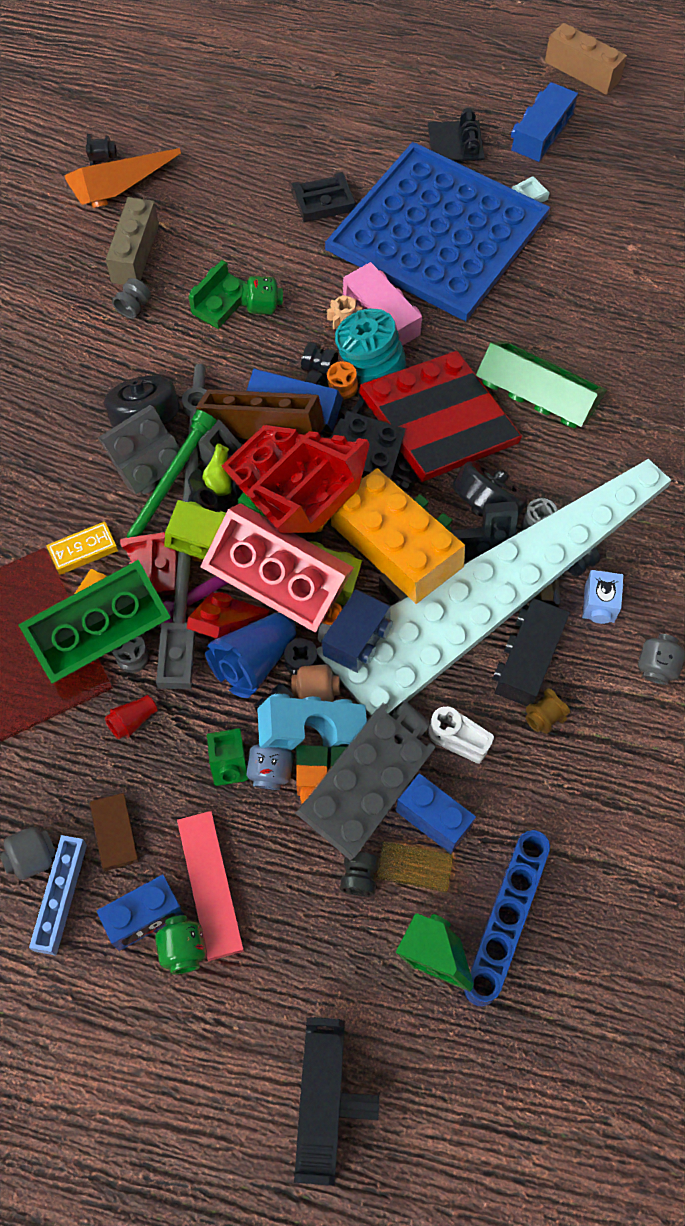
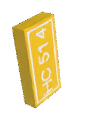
(82, 548)

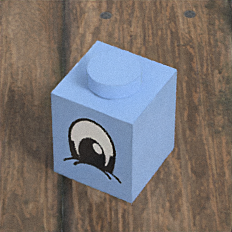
(602, 596)

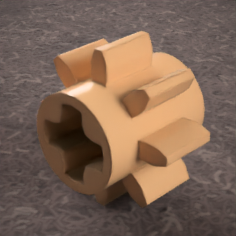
(341, 308)

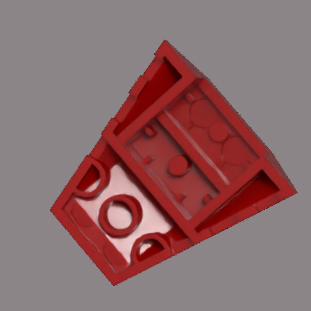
(297, 476)

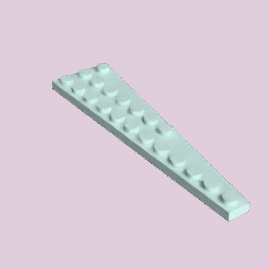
(490, 589)

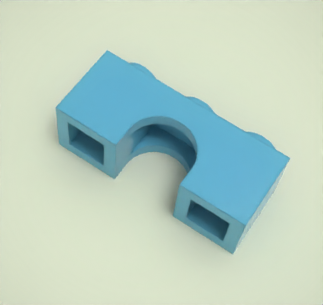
(283, 721)

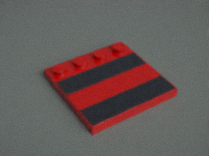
(444, 413)

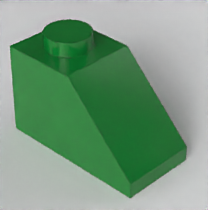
(435, 951)

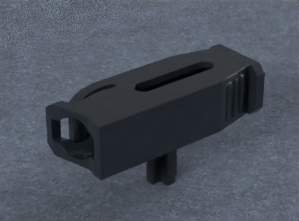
(324, 1103)

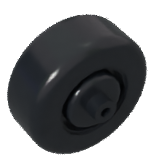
(139, 393)
(482, 486)

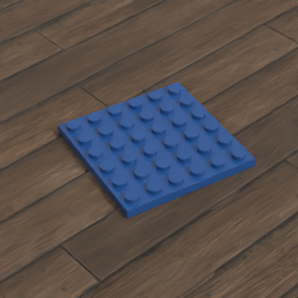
(438, 230)

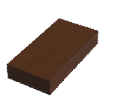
(114, 832)

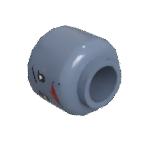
(269, 767)

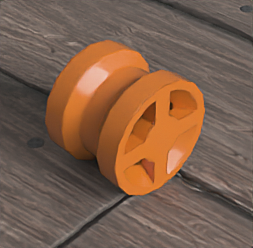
(345, 373)

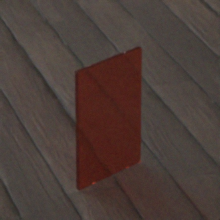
(25, 690)

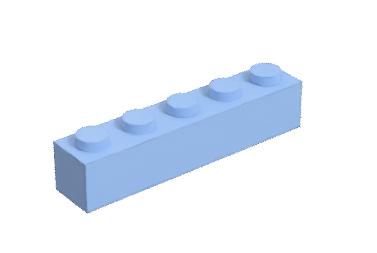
(58, 895)

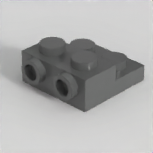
(140, 449)

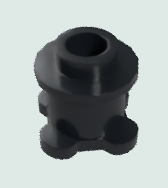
(100, 149)

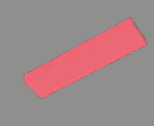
(210, 886)

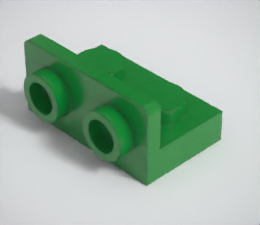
(216, 295)

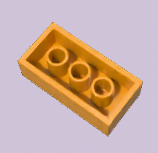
(399, 536)

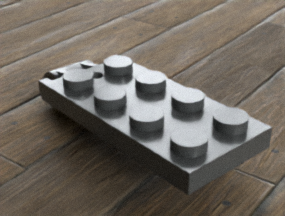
(367, 778)

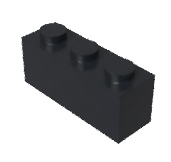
(530, 652)

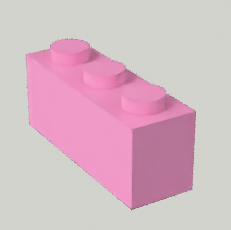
(376, 292)

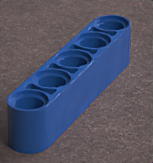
(519, 903)

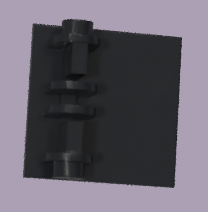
(457, 139)
(383, 440)

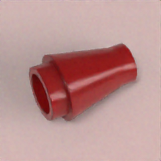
(130, 716)

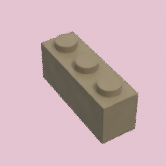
(132, 240)

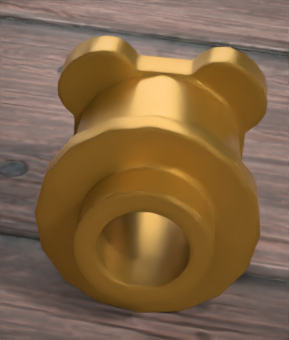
(546, 712)

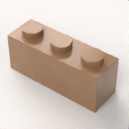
(585, 58)

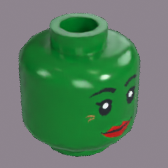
(261, 295)
(180, 945)

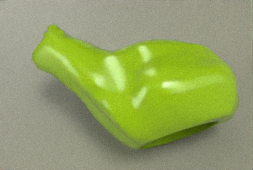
(215, 476)

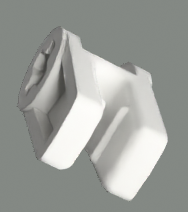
(462, 736)

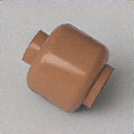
(315, 681)

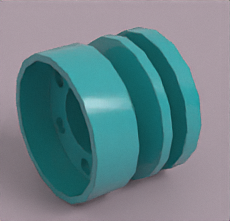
(370, 344)

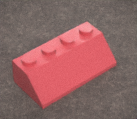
(276, 567)

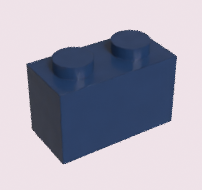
(357, 631)

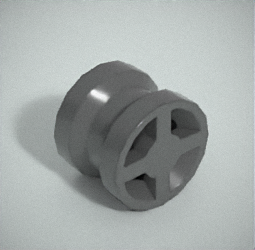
(134, 662)

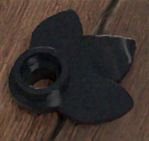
(205, 496)

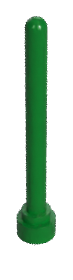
(200, 425)

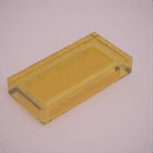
(415, 866)

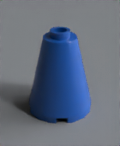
(250, 653)

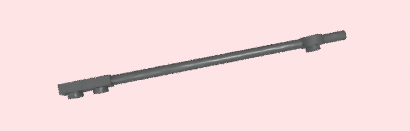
(176, 641)

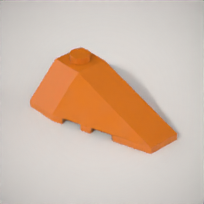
(107, 180)

